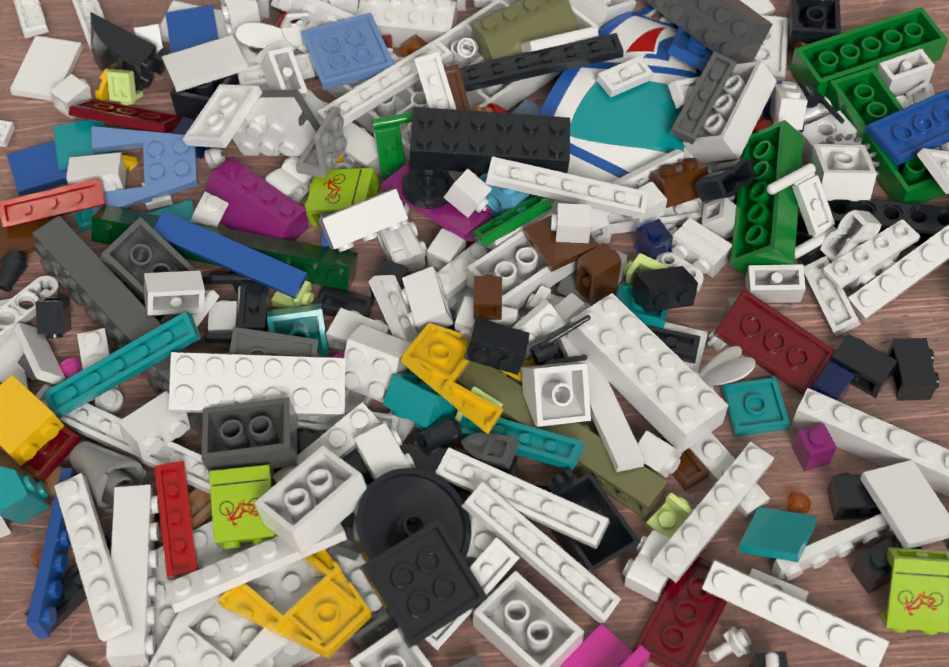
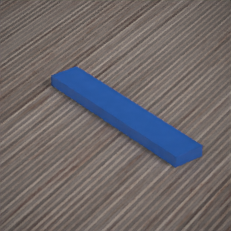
(230, 255)

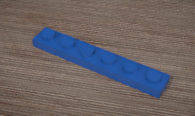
(51, 570)

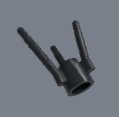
(814, 98)
(545, 350)

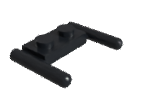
(252, 305)

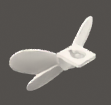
(272, 38)
(726, 368)

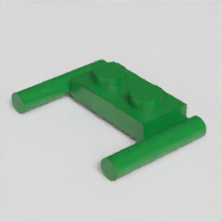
(389, 143)

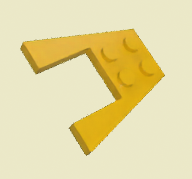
(439, 361)
(318, 620)

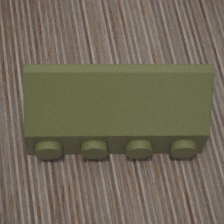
(527, 20)

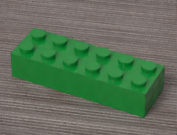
(867, 48)
(863, 100)
(767, 222)

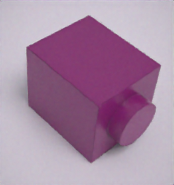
(814, 447)

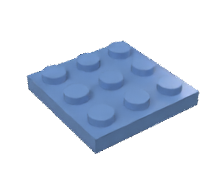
(346, 51)

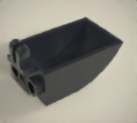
(122, 50)
(589, 495)

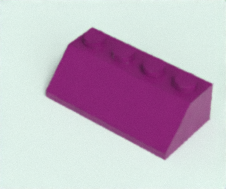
(255, 203)
(446, 216)

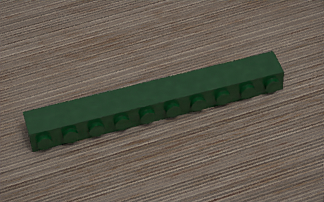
(322, 264)

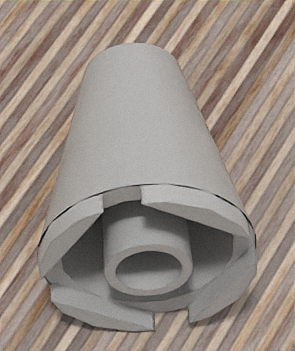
(105, 471)

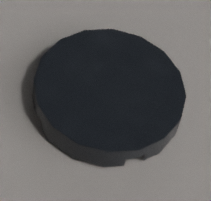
(426, 188)

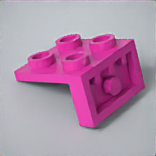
(606, 650)

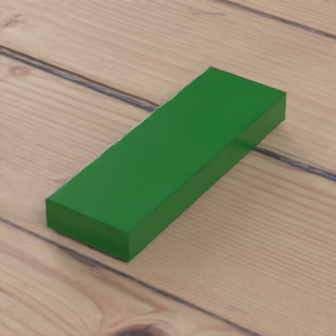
(511, 220)

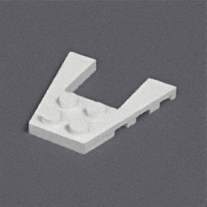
(187, 649)

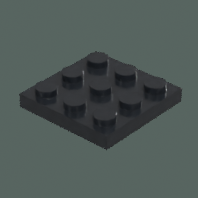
(423, 583)

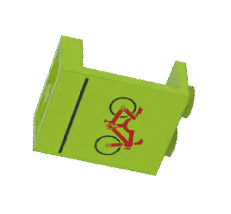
(339, 191)
(233, 506)
(918, 591)

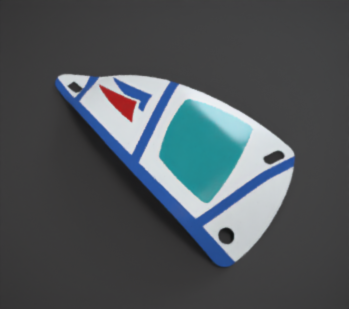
(632, 127)

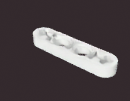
(29, 293)

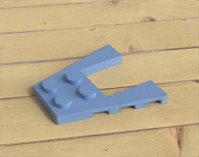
(168, 163)

